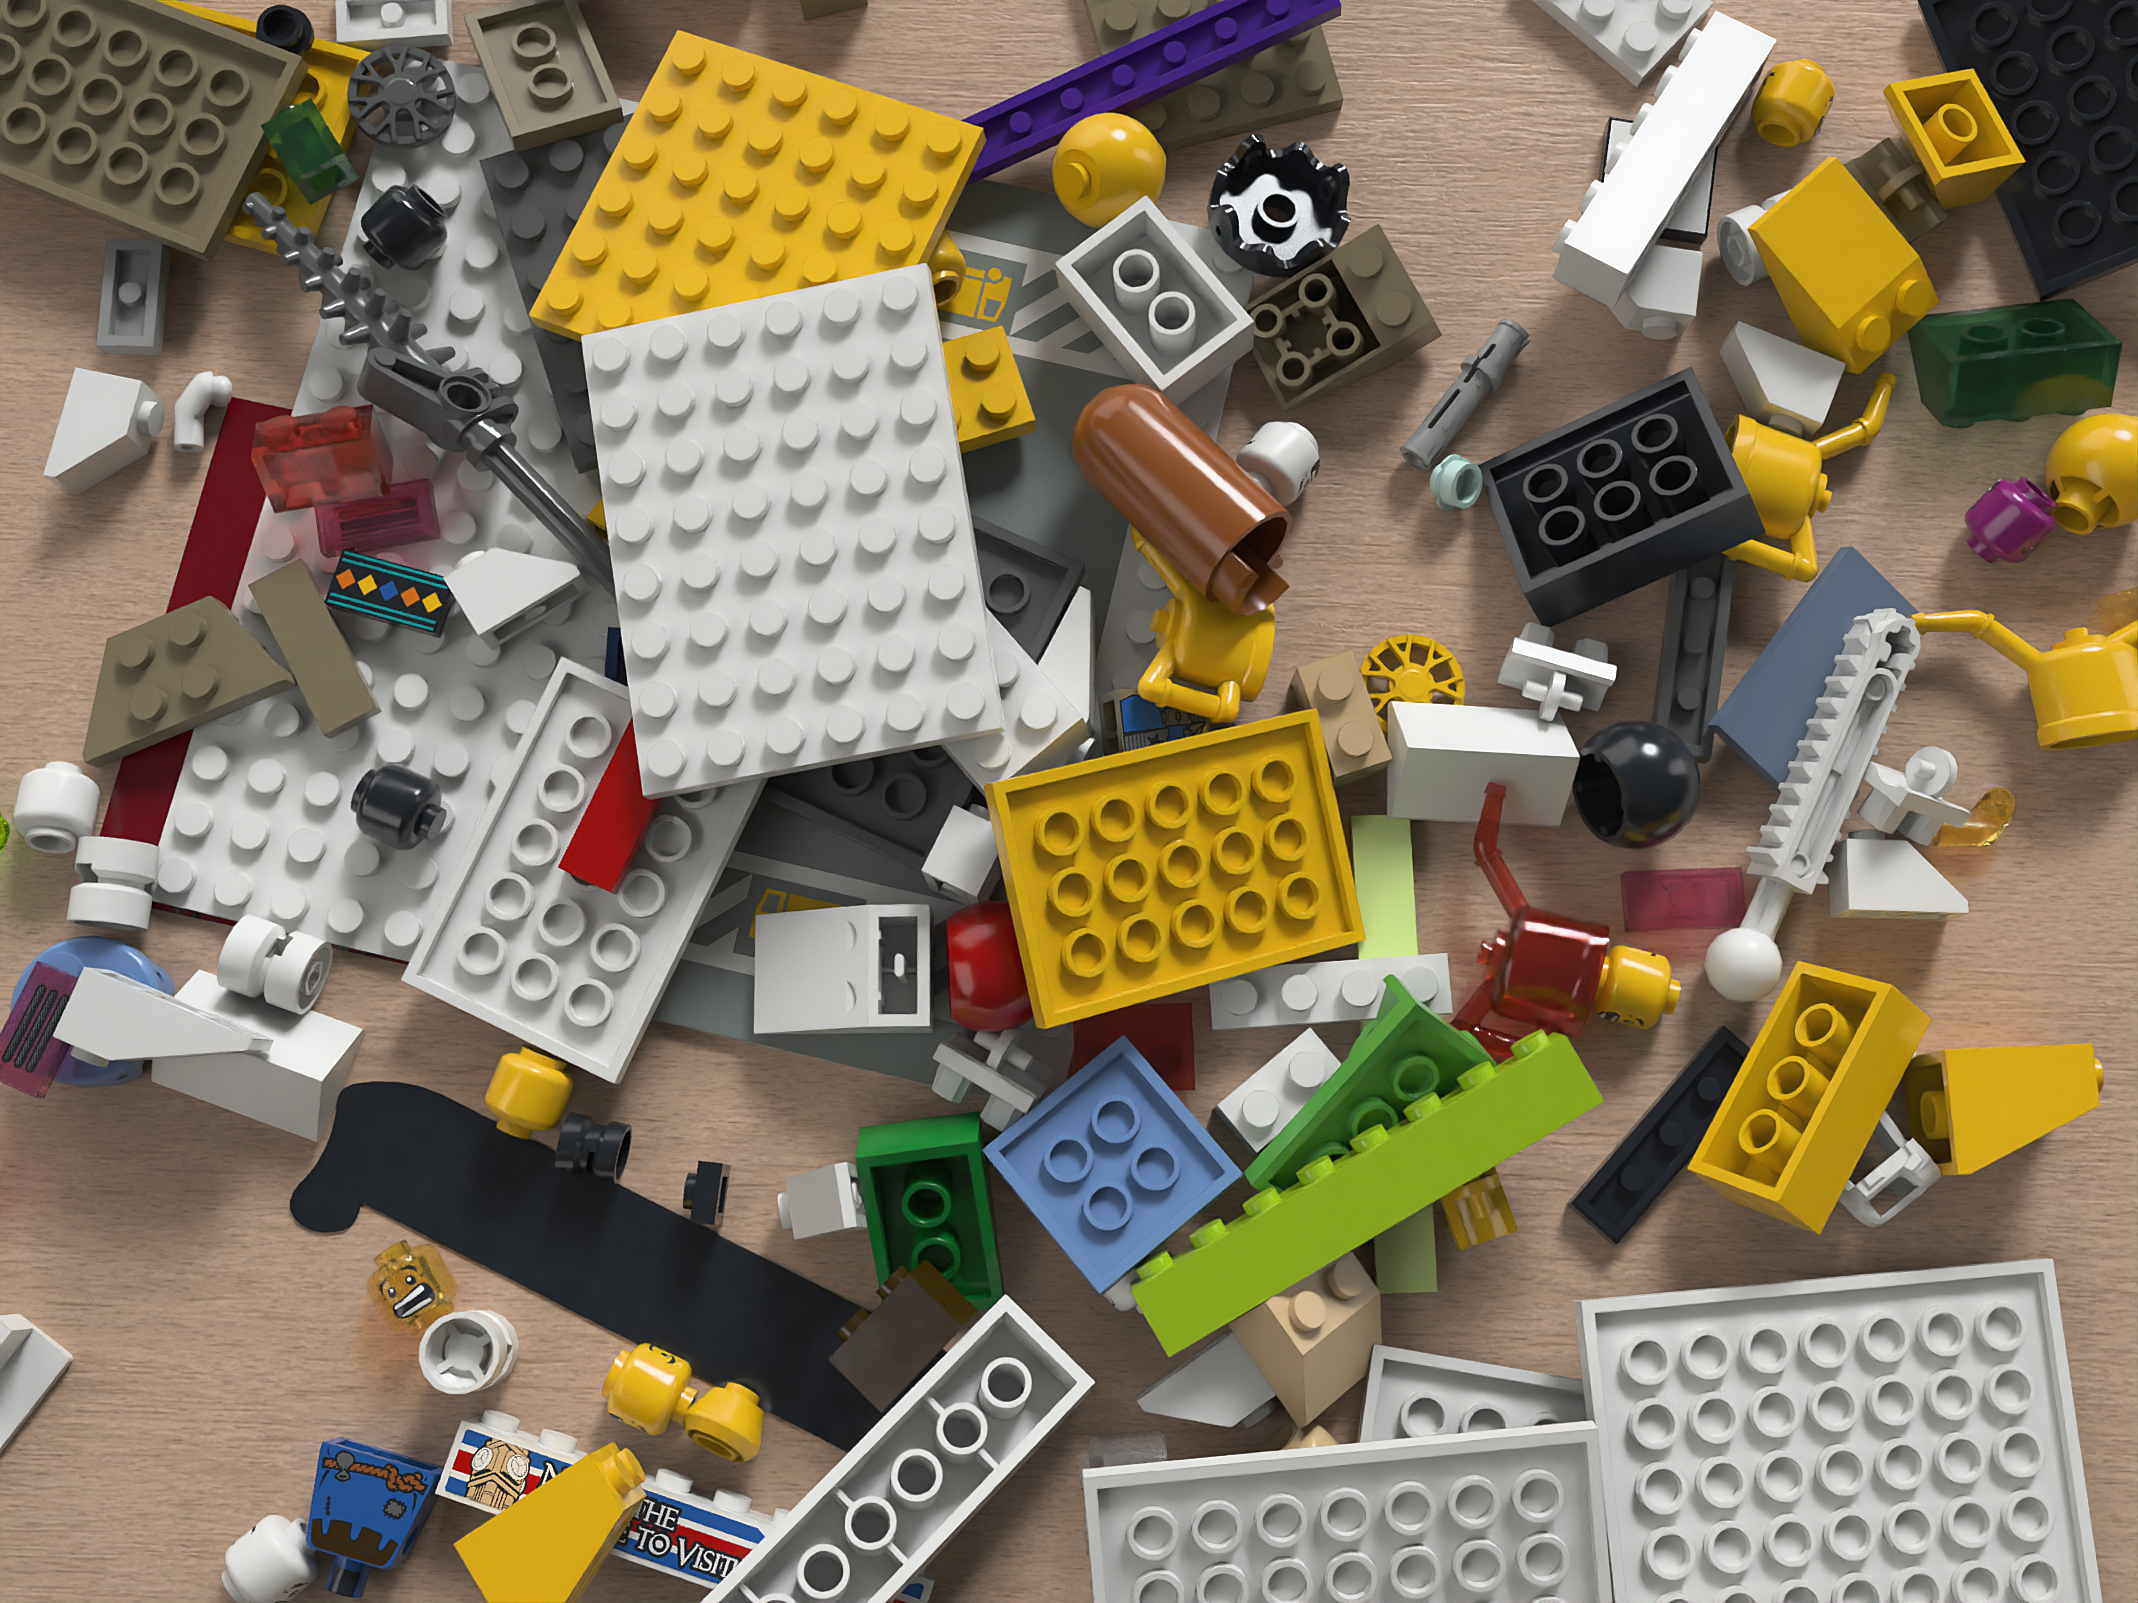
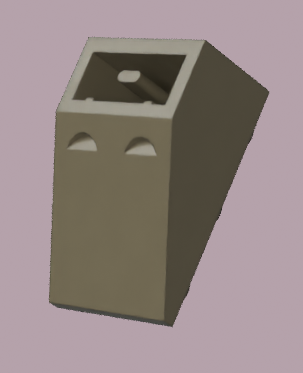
(1339, 321)

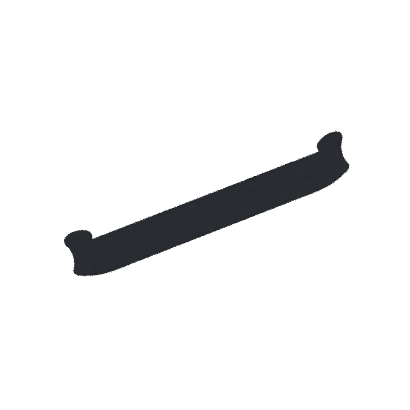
(590, 1250)

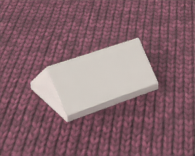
(1453, 751)
(283, 1087)

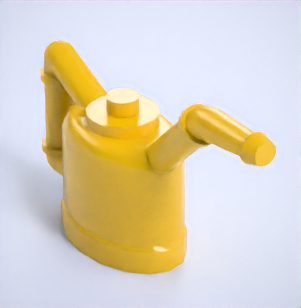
(1788, 484)
(1203, 647)
(2078, 690)

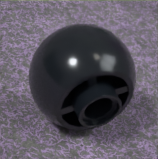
(1636, 785)

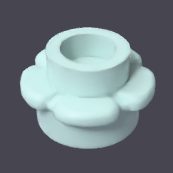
(1456, 483)

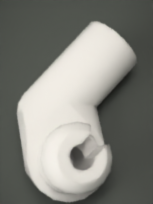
(192, 406)

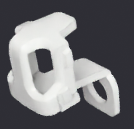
(1905, 1172)

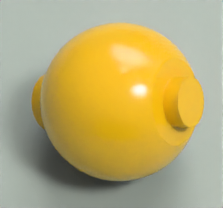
(1107, 167)
(2095, 473)

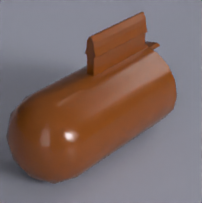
(1183, 495)

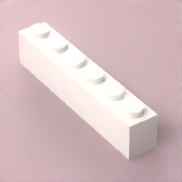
(1662, 160)

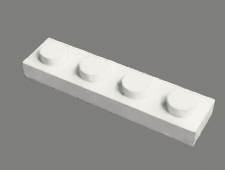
(1325, 991)

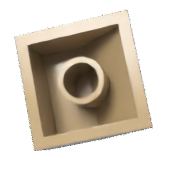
(1314, 1336)

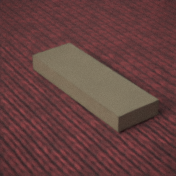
(314, 648)

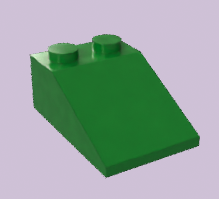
(932, 1201)

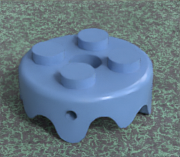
(107, 954)

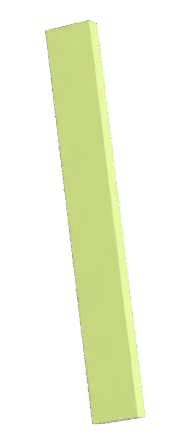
(1385, 893)

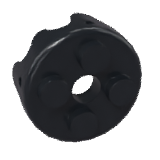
(1283, 179)

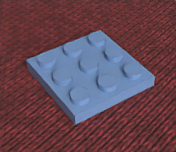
(1112, 1165)

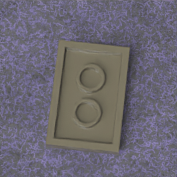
(543, 70)

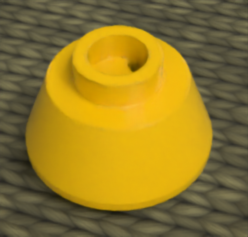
(727, 1422)

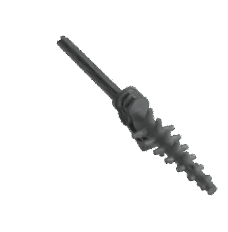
(409, 382)

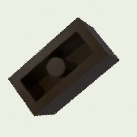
(902, 1334)

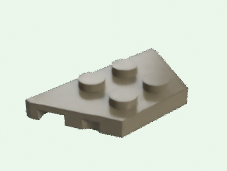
(175, 678)

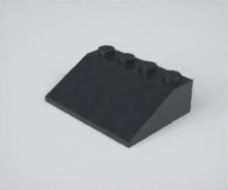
(1619, 499)

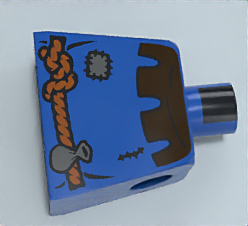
(368, 1509)

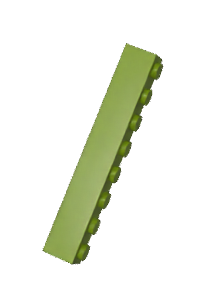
(1363, 1191)

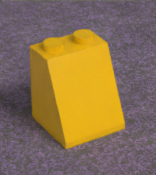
(1992, 1100)
(557, 1534)

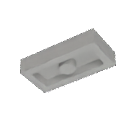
(133, 297)

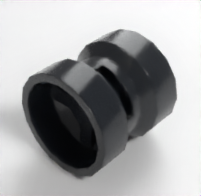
(593, 1148)

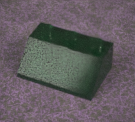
(2013, 362)

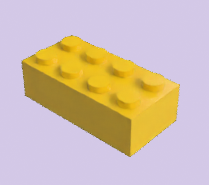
(1810, 1094)

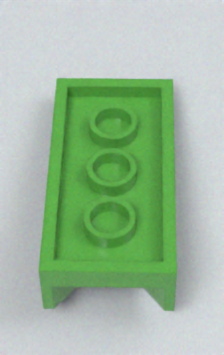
(1390, 1066)

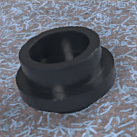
(285, 29)

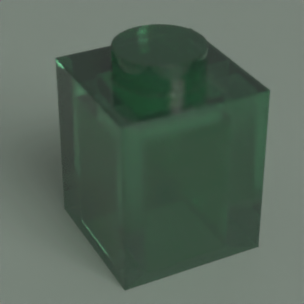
(309, 150)

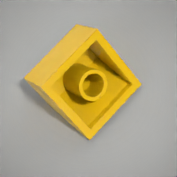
(1953, 135)

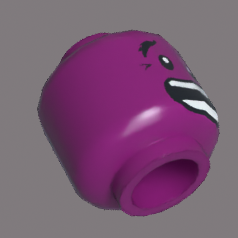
(2010, 520)

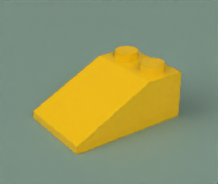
(1842, 268)

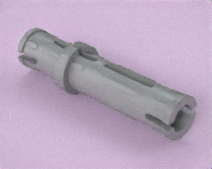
(1479, 376)

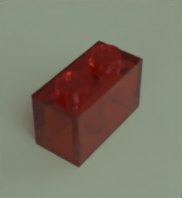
(322, 458)

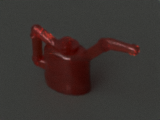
(1540, 966)

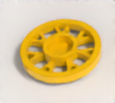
(1410, 680)

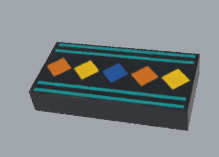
(390, 593)

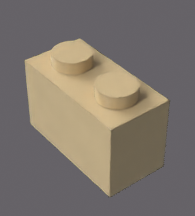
(1346, 717)

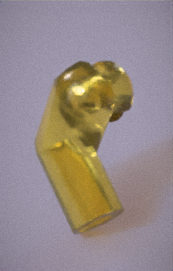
(1986, 824)

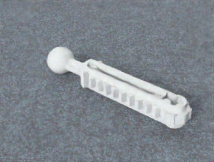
(1816, 797)

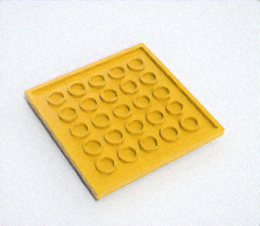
(750, 189)

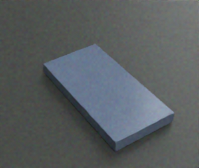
(1780, 689)

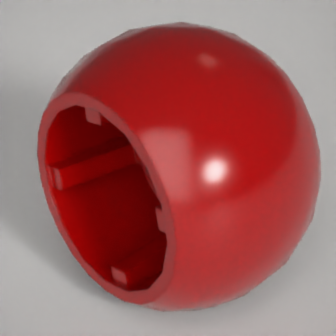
(986, 969)

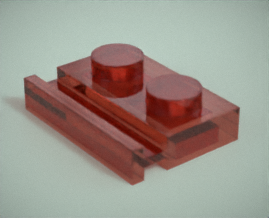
(1156, 1030)

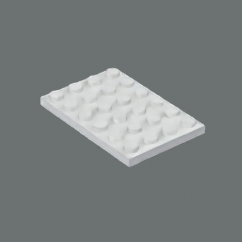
(546, 947)

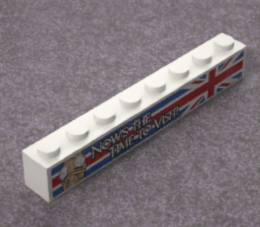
(672, 1529)

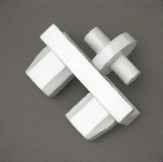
(1556, 675)
(1913, 798)
(995, 1066)

